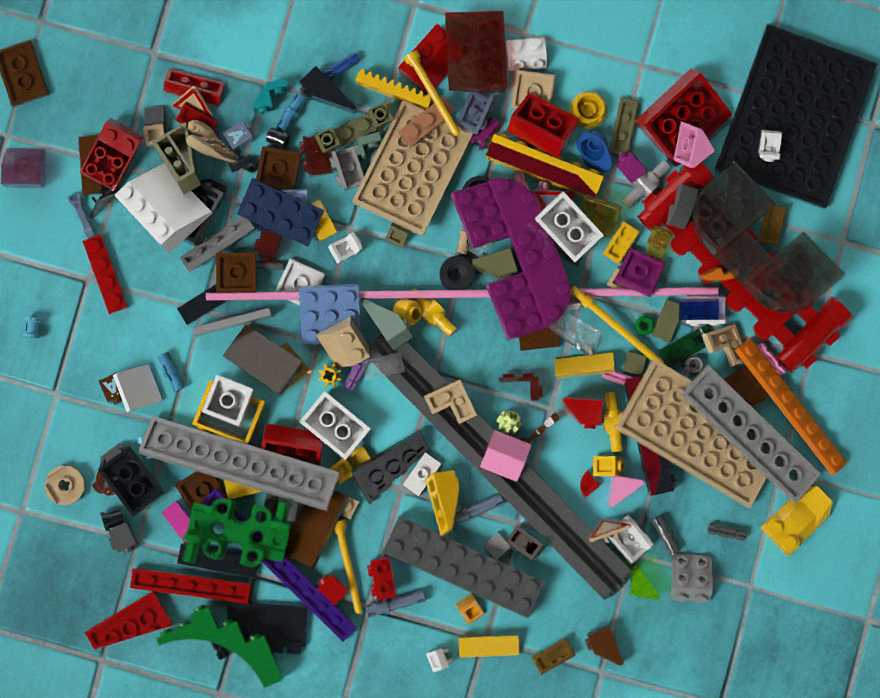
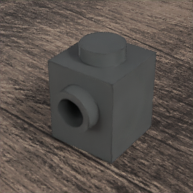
(123, 538)

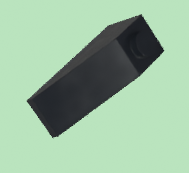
(323, 90)

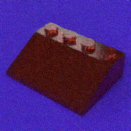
(476, 51)

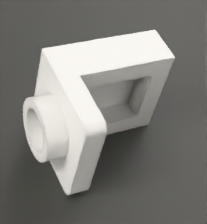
(770, 145)
(345, 248)

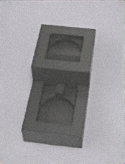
(682, 209)

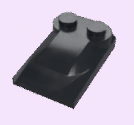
(212, 195)
(129, 479)

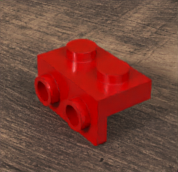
(383, 579)

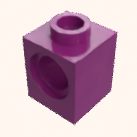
(630, 166)

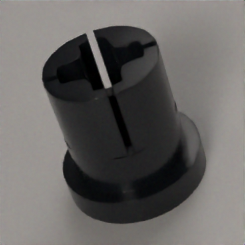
(278, 138)
(112, 519)

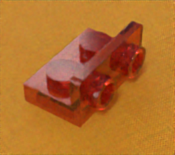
(316, 161)

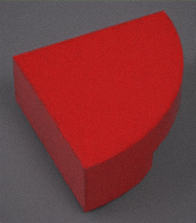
(588, 484)

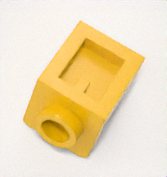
(608, 466)

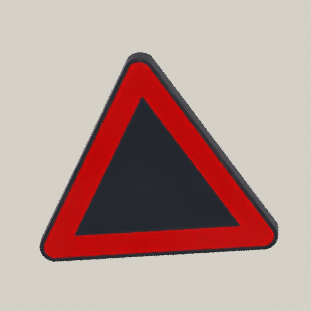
(102, 202)

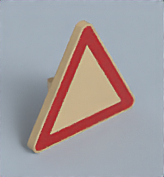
(194, 99)
(607, 528)

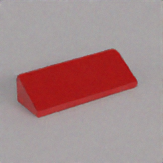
(180, 82)

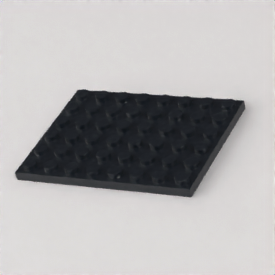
(808, 96)

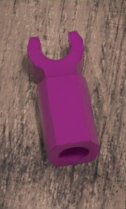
(490, 128)

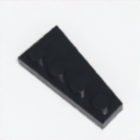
(383, 468)

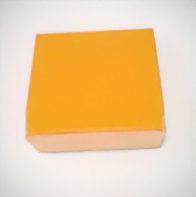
(470, 608)

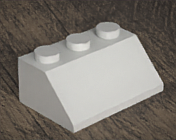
(568, 226)
(335, 425)

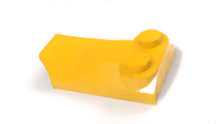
(798, 520)

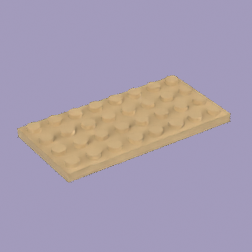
(678, 432)

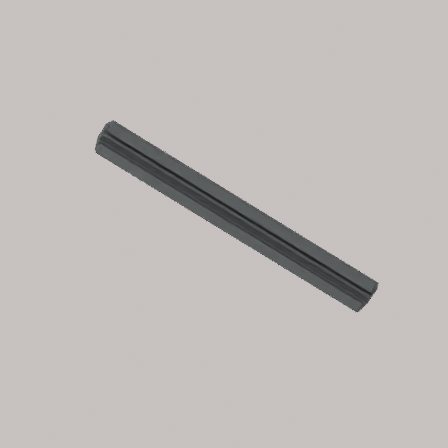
(528, 495)

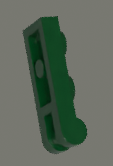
(683, 347)

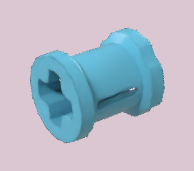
(31, 327)

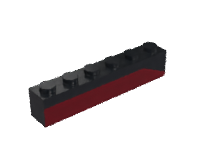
(654, 466)

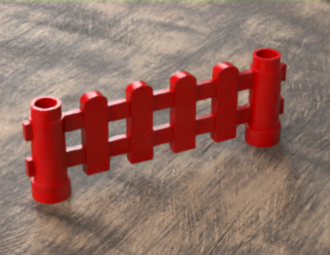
(798, 349)

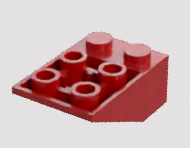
(112, 154)

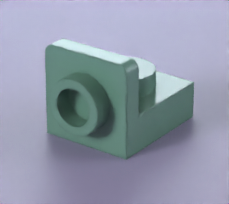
(370, 141)

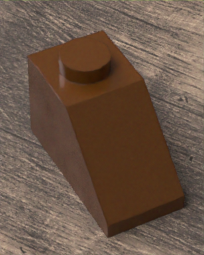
(604, 645)

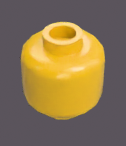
(408, 310)

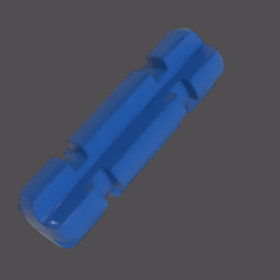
(341, 66)

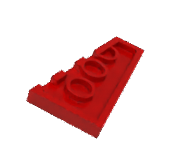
(135, 620)

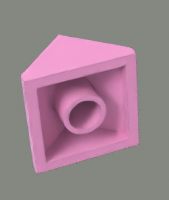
(692, 146)
(505, 456)
(620, 488)

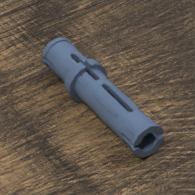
(479, 508)
(399, 602)

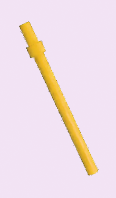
(587, 301)

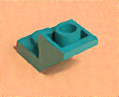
(263, 103)

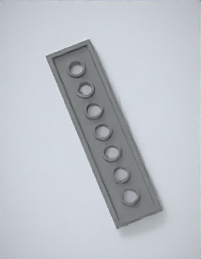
(738, 437)

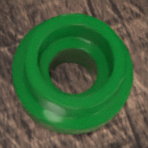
(650, 323)

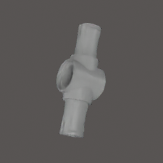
(646, 184)

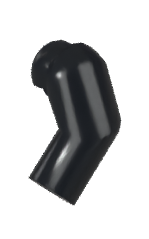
(245, 164)

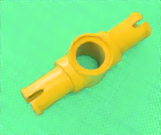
(435, 314)
(611, 419)

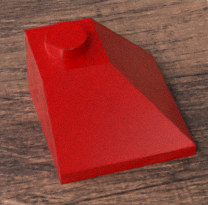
(584, 411)

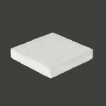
(298, 275)
(137, 388)

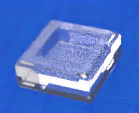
(637, 306)

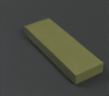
(623, 126)

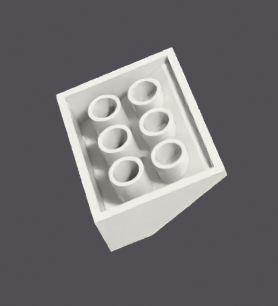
(163, 207)

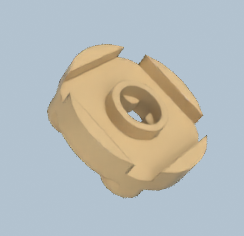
(55, 479)

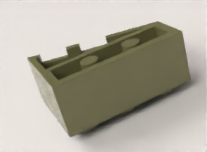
(179, 157)

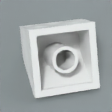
(228, 400)

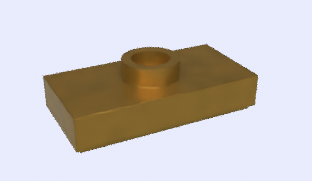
(772, 226)
(553, 656)

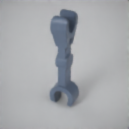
(82, 216)

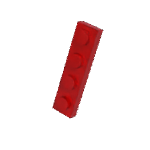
(105, 274)

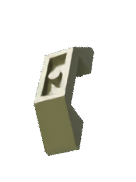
(340, 137)

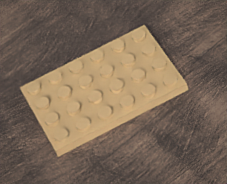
(407, 181)

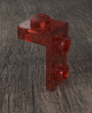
(535, 389)

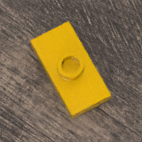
(621, 242)

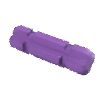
(355, 376)

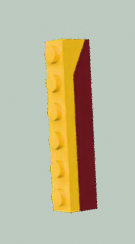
(542, 166)

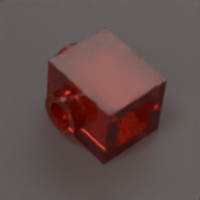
(268, 245)

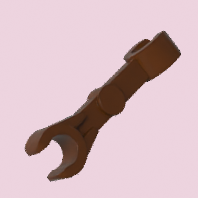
(549, 422)

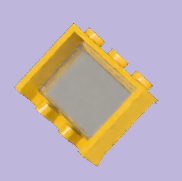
(225, 429)

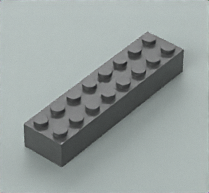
(463, 567)

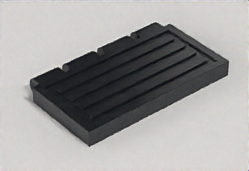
(280, 623)

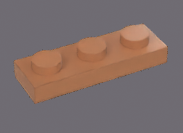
(424, 123)

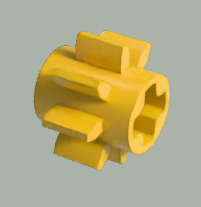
(324, 372)

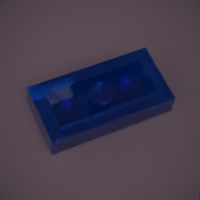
(698, 309)

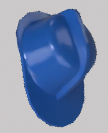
(594, 151)

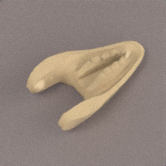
(207, 142)

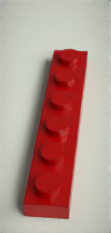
(190, 585)

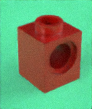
(332, 588)

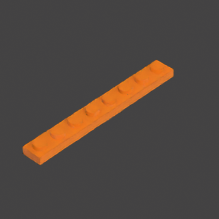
(791, 406)

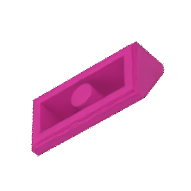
(177, 518)

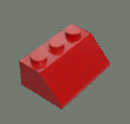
(433, 59)
(543, 125)
(293, 443)

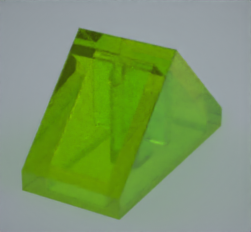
(641, 586)

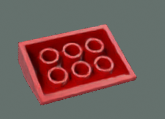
(686, 101)

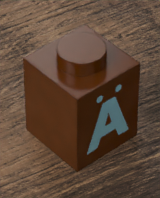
(110, 390)

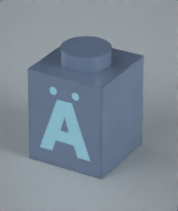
(239, 136)

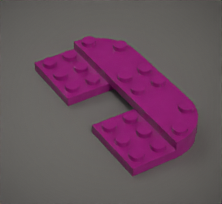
(505, 211)

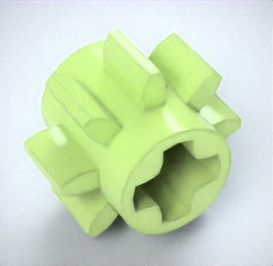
(509, 422)

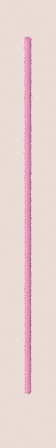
(456, 293)

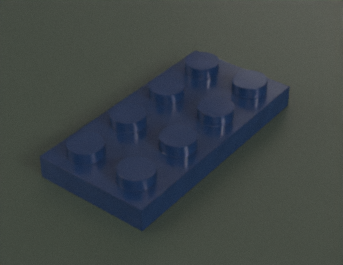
(280, 212)

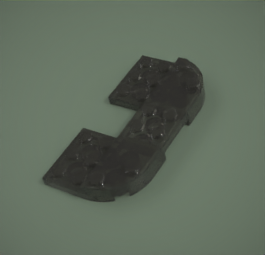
(780, 283)

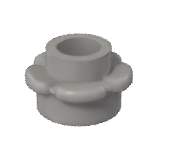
(694, 360)

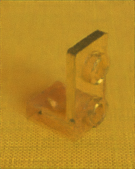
(658, 242)

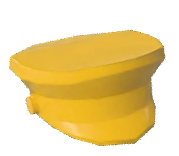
(589, 108)

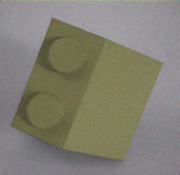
(496, 265)

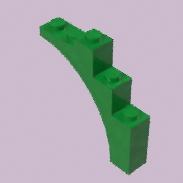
(205, 627)

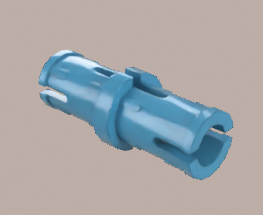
(291, 112)
(171, 372)

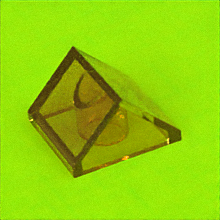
(601, 213)

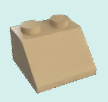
(344, 343)

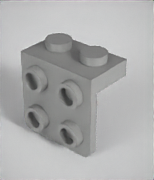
(691, 578)

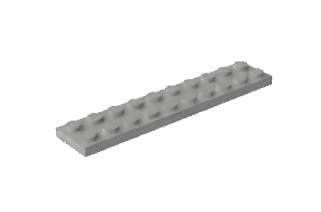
(239, 463)

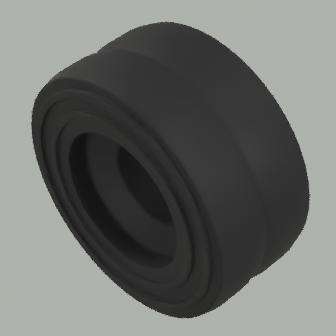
(464, 265)

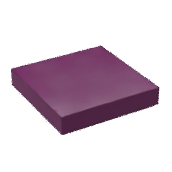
(640, 272)

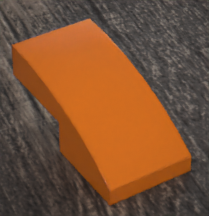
(716, 274)

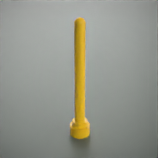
(413, 60)
(340, 529)

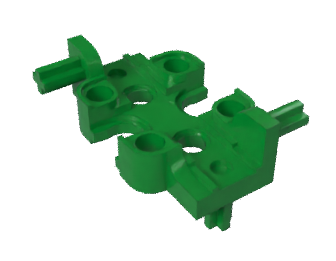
(201, 531)

